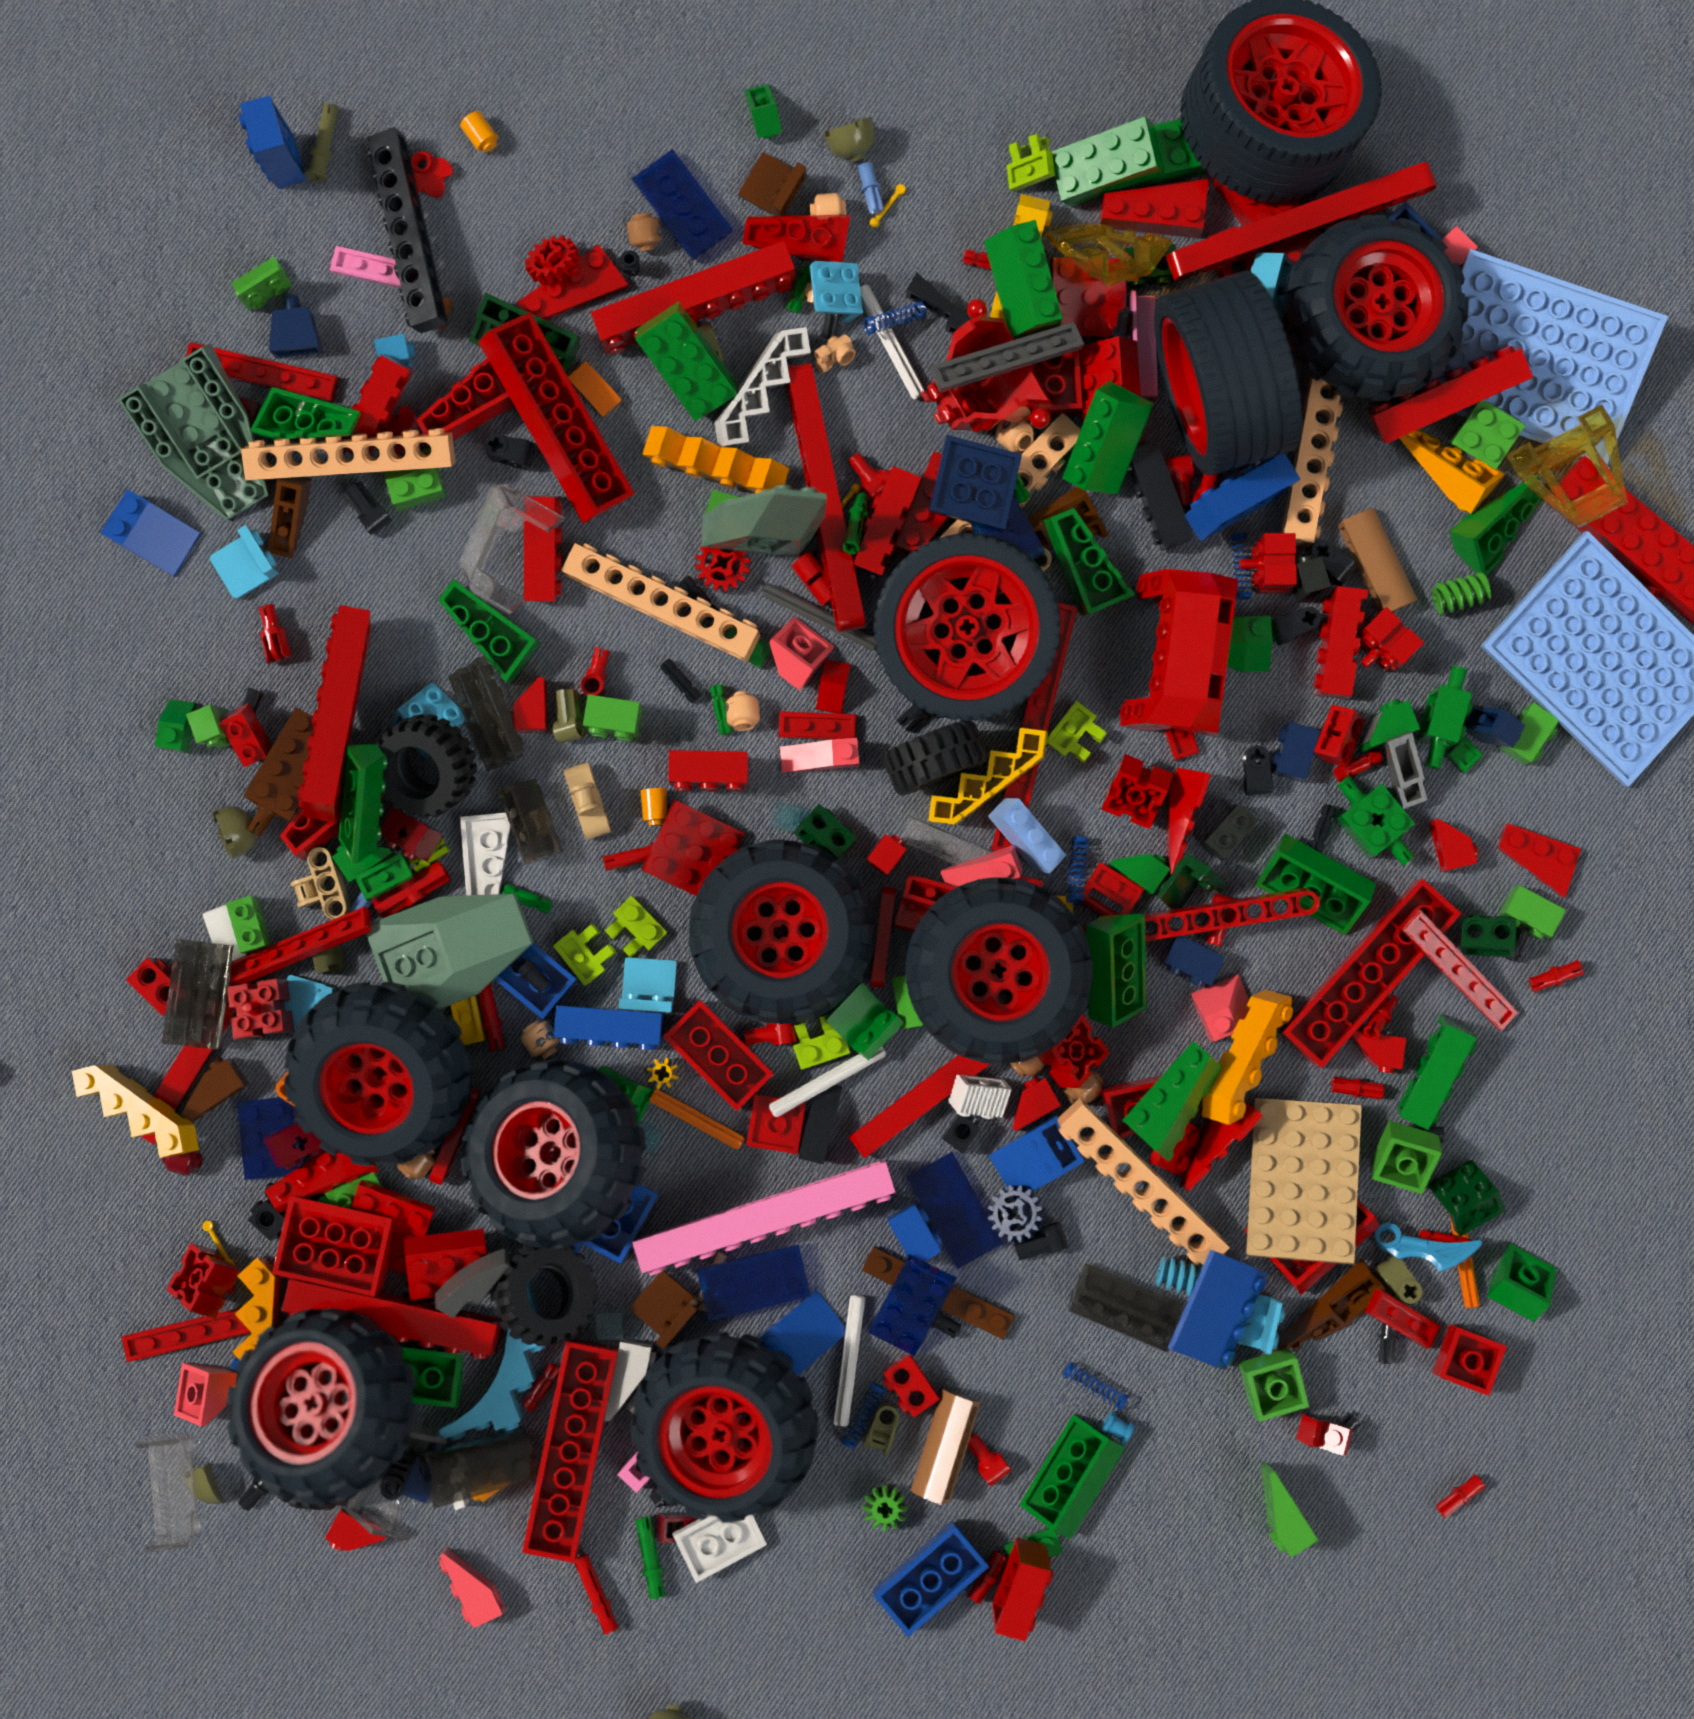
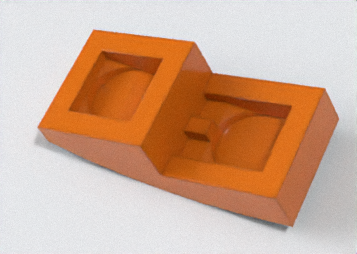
(594, 389)

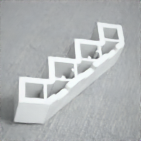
(767, 372)

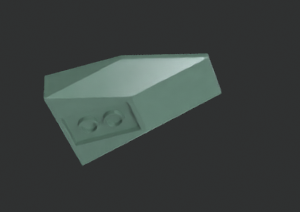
(198, 431)
(766, 522)
(450, 945)

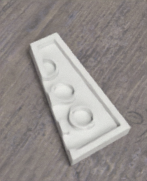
(484, 852)

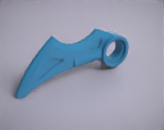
(1440, 1254)

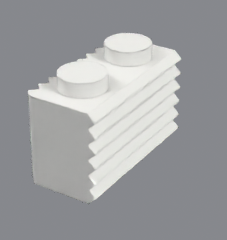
(980, 1096)

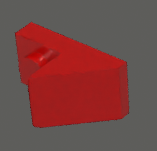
(1324, 1434)

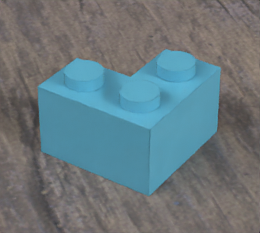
(1273, 272)

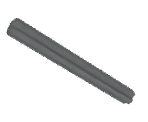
(816, 614)

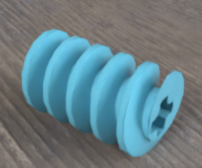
(1177, 1275)

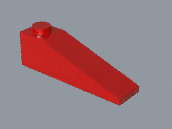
(1182, 799)
(1215, 1144)

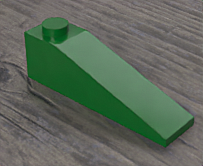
(298, 416)
(1488, 530)
(1250, 644)

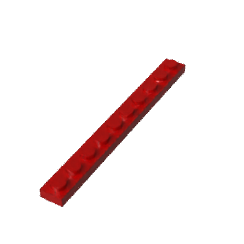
(1039, 714)

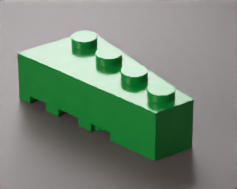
(496, 636)
(1173, 1100)

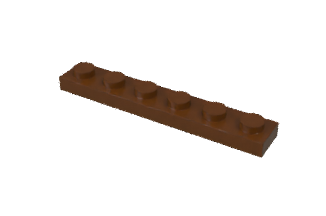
(958, 1303)

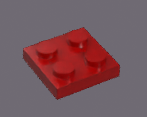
(774, 1132)
(1182, 1152)

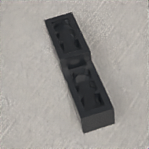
(922, 291)

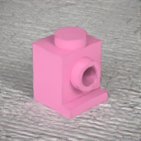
(631, 1475)

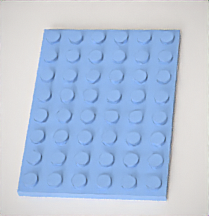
(1575, 340)
(1601, 658)

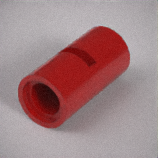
(813, 576)

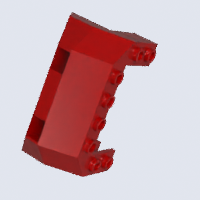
(1188, 652)

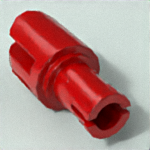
(273, 636)

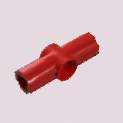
(412, 891)

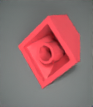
(799, 652)
(1221, 1007)
(202, 1392)

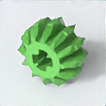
(893, 1502)

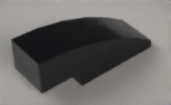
(820, 1125)

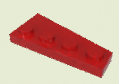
(804, 235)
(590, 280)
(315, 1176)

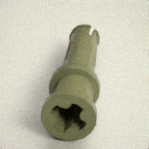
(320, 152)

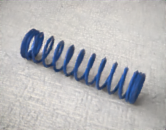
(872, 324)
(1239, 537)
(1080, 841)
(880, 1390)
(1122, 1399)

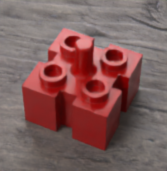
(1274, 563)
(1388, 640)
(1137, 791)
(260, 1009)
(1075, 1055)
(203, 1281)

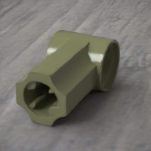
(569, 722)

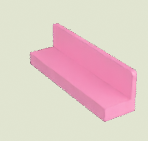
(1144, 334)

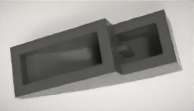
(1405, 770)
(471, 1282)

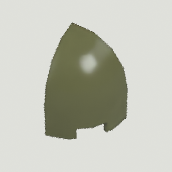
(329, 960)
(206, 1485)

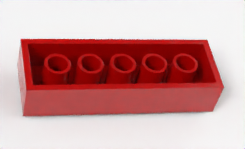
(1451, 393)

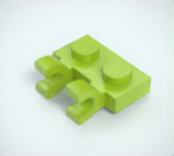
(1031, 169)
(1071, 729)
(639, 923)
(580, 957)
(820, 1048)

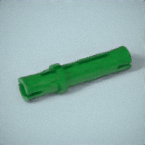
(857, 517)
(652, 1567)

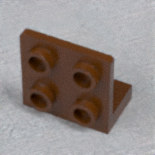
(773, 184)
(665, 1307)

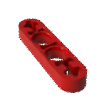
(883, 937)
(453, 1142)

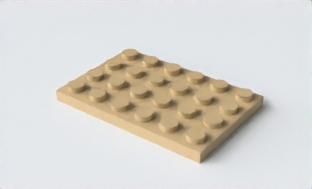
(1304, 1181)

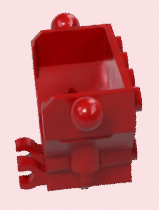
(1005, 397)

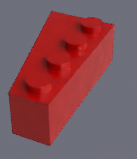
(1161, 209)
(887, 520)

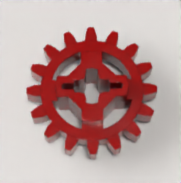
(552, 259)
(712, 571)

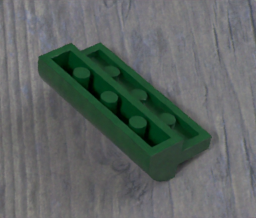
(496, 312)

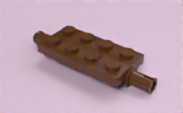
(280, 775)

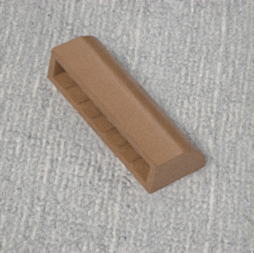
(1377, 561)
(945, 1446)

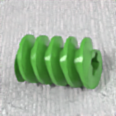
(1461, 591)

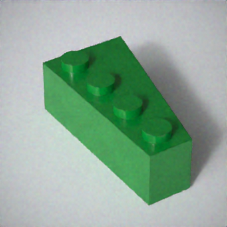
(1085, 565)
(1437, 1072)

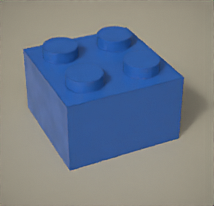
(913, 1232)

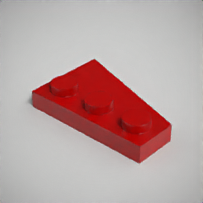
(1543, 857)

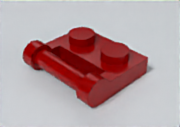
(1112, 886)

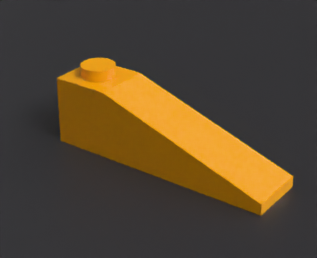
(1460, 478)

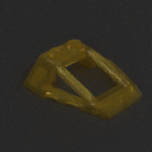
(1095, 262)
(1580, 440)

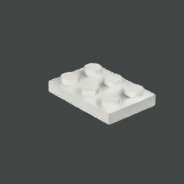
(714, 1545)

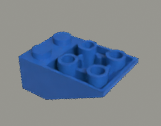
(1036, 1157)

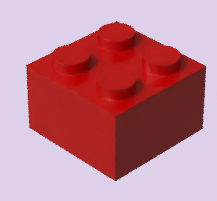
(1469, 1360)

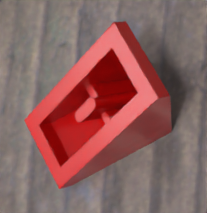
(833, 686)

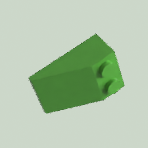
(1288, 1525)

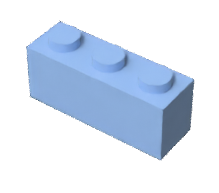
(1027, 835)

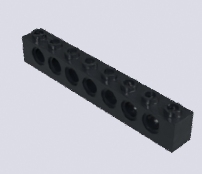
(405, 193)

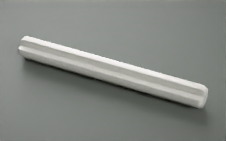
(892, 344)
(823, 1083)
(849, 1360)

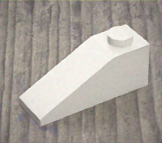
(631, 1366)

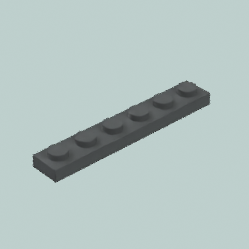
(1006, 357)

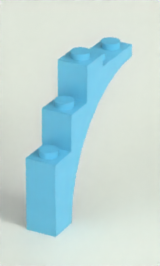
(500, 1401)

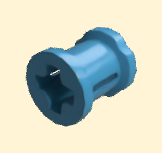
(1117, 1427)

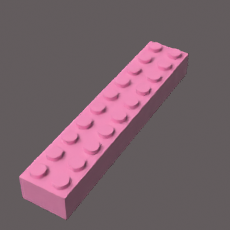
(763, 1216)

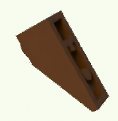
(288, 514)
(214, 1088)

